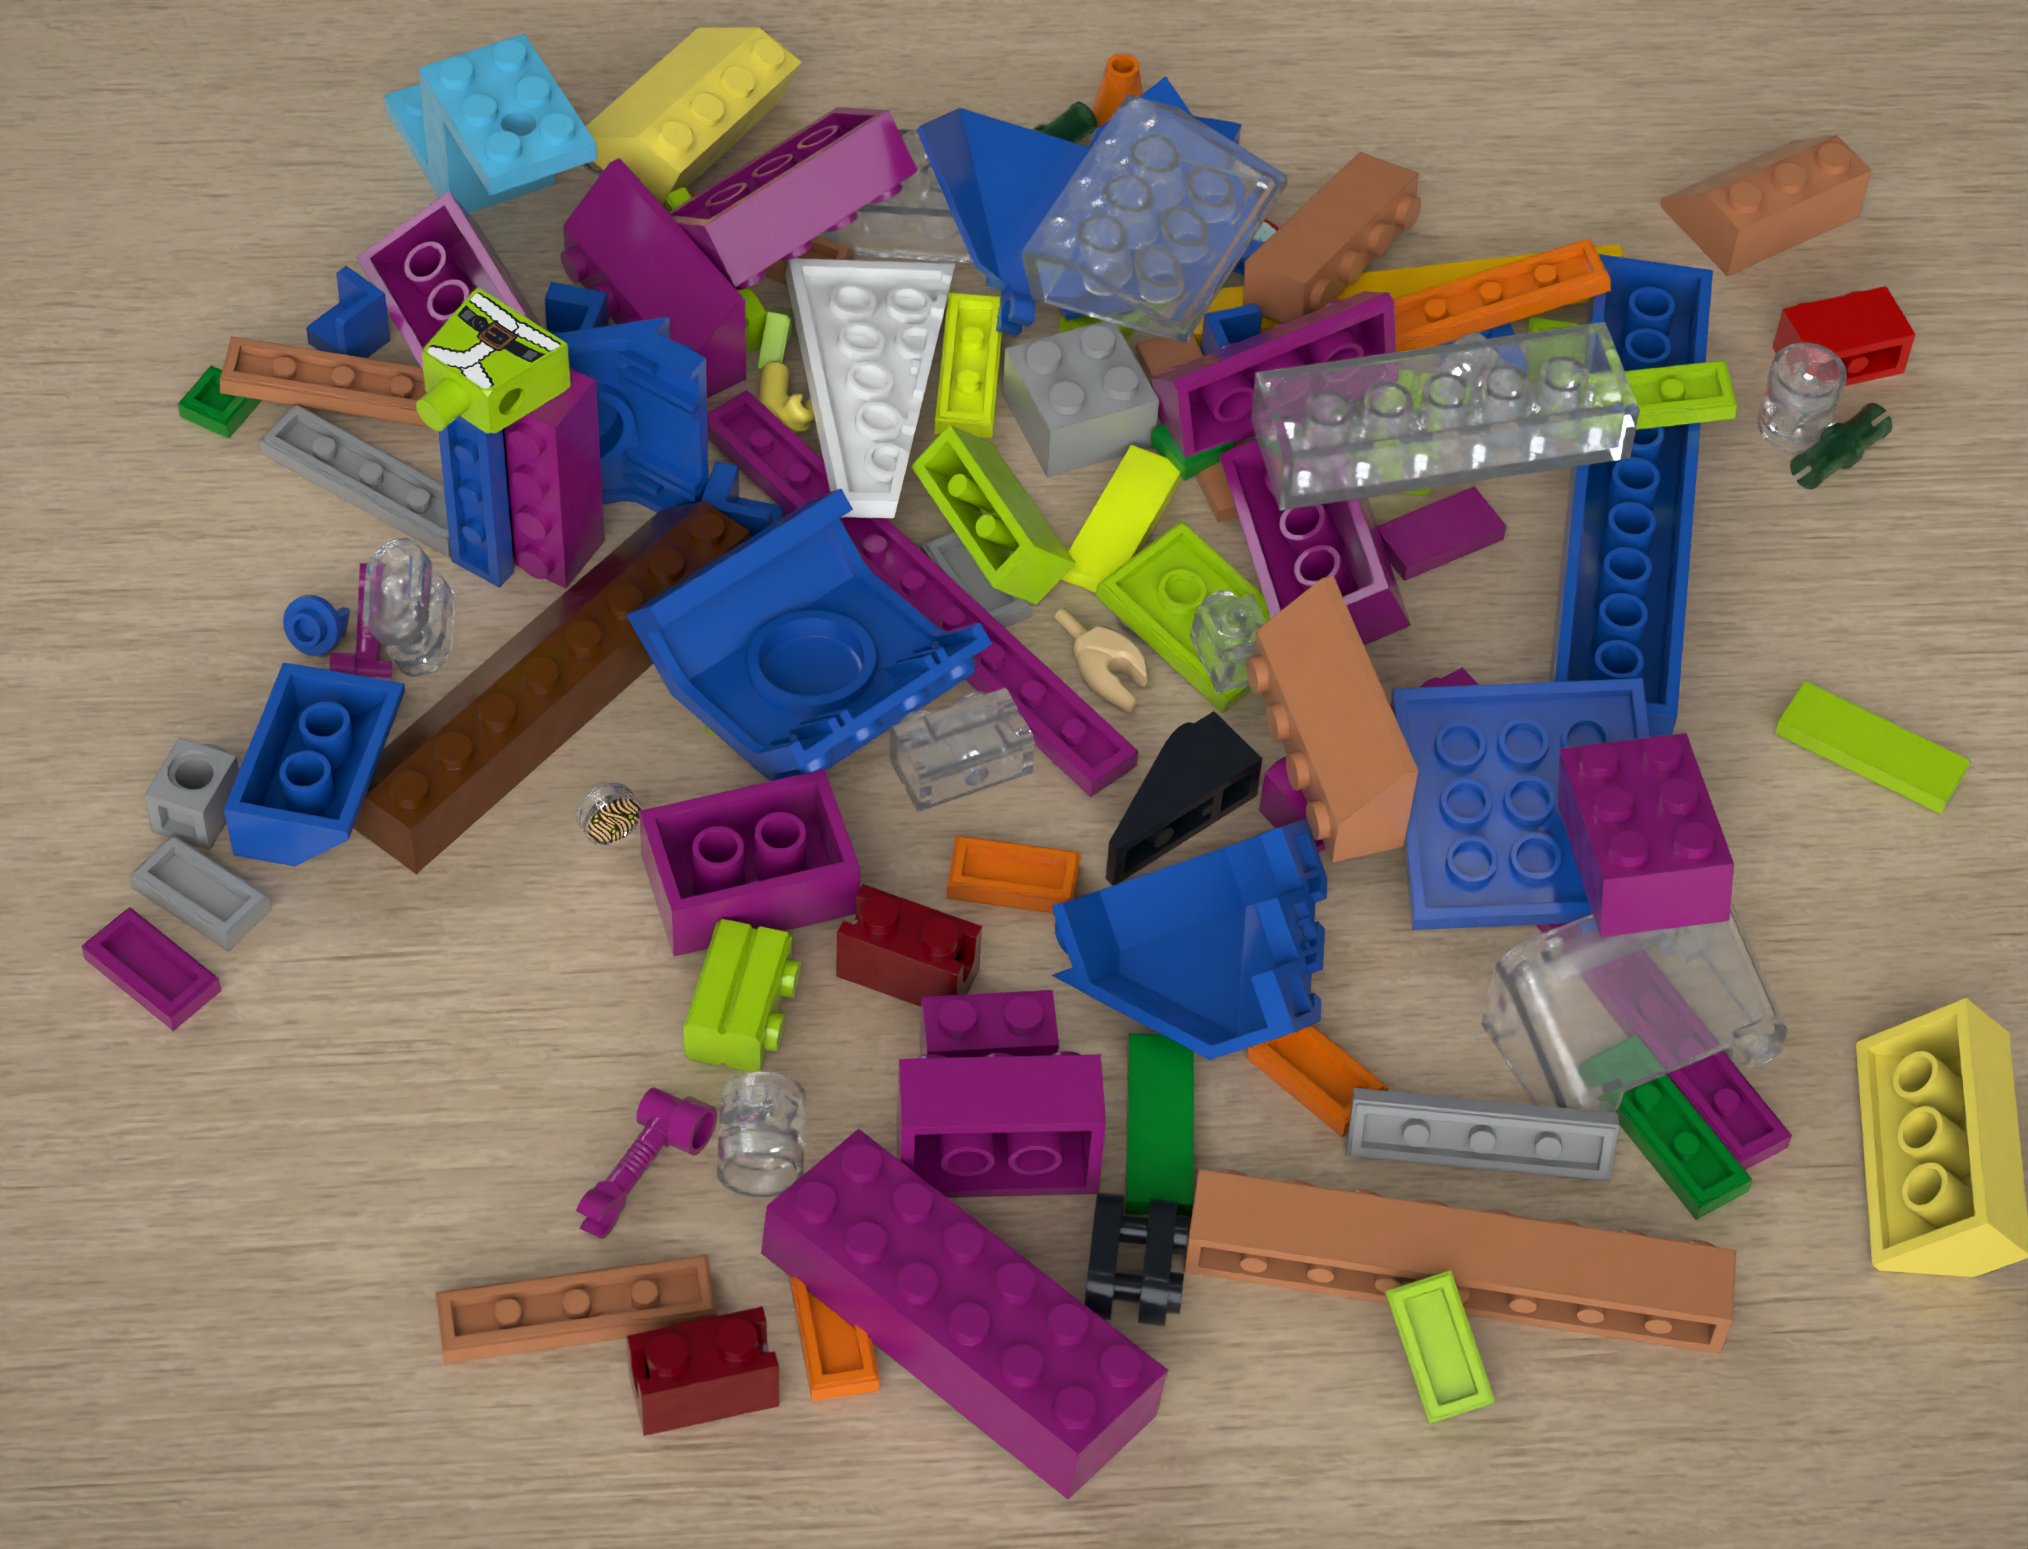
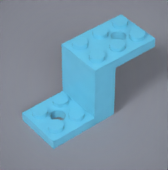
(490, 124)

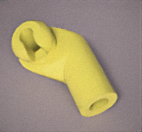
(775, 397)

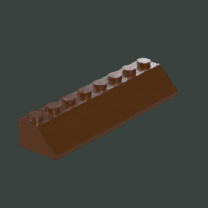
(532, 691)

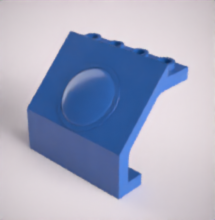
(648, 440)
(799, 645)

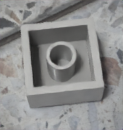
(1079, 397)

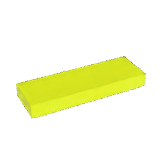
(969, 365)
(1123, 516)

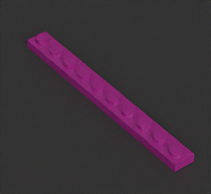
(1058, 718)

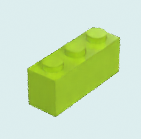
(993, 515)

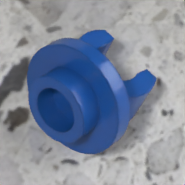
(314, 624)

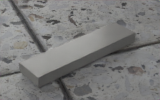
(360, 475)
(1482, 1134)

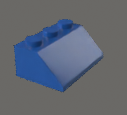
(309, 763)

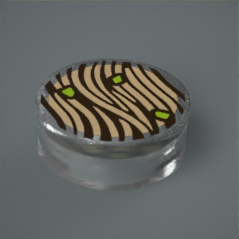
(608, 813)

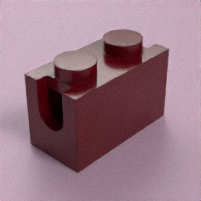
(907, 948)
(703, 1371)

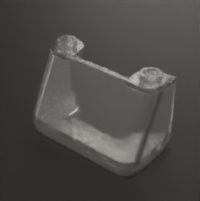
(1612, 1012)

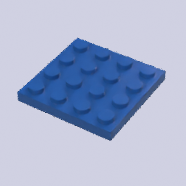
(1484, 805)

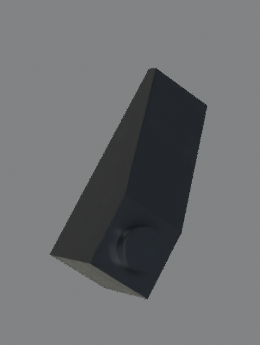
(1191, 785)

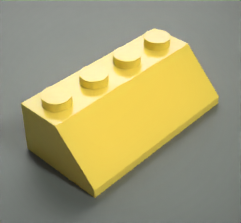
(693, 106)
(1942, 1145)

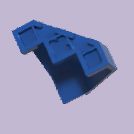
(1207, 946)

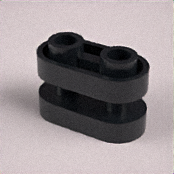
(1162, 1233)

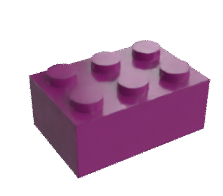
(1644, 835)
(750, 857)
(1003, 1123)

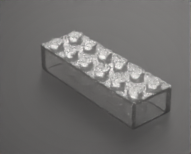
(1443, 415)

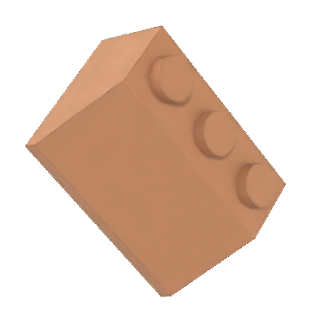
(1771, 201)

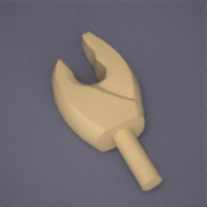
(1102, 653)

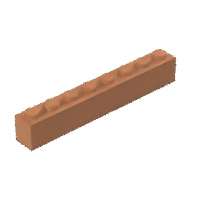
(1500, 1262)

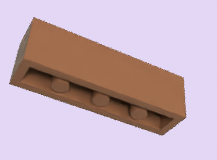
(1332, 238)

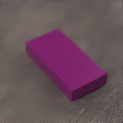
(1440, 533)
(151, 968)

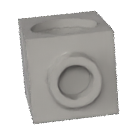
(192, 792)

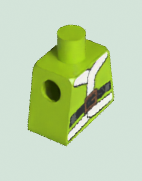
(490, 367)

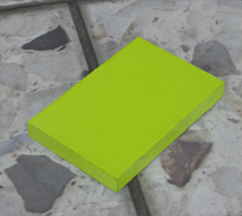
(1160, 595)

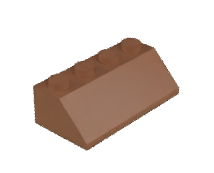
(1334, 725)

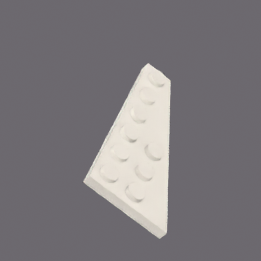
(867, 360)

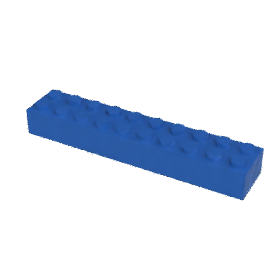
(1634, 516)

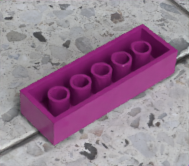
(963, 1312)

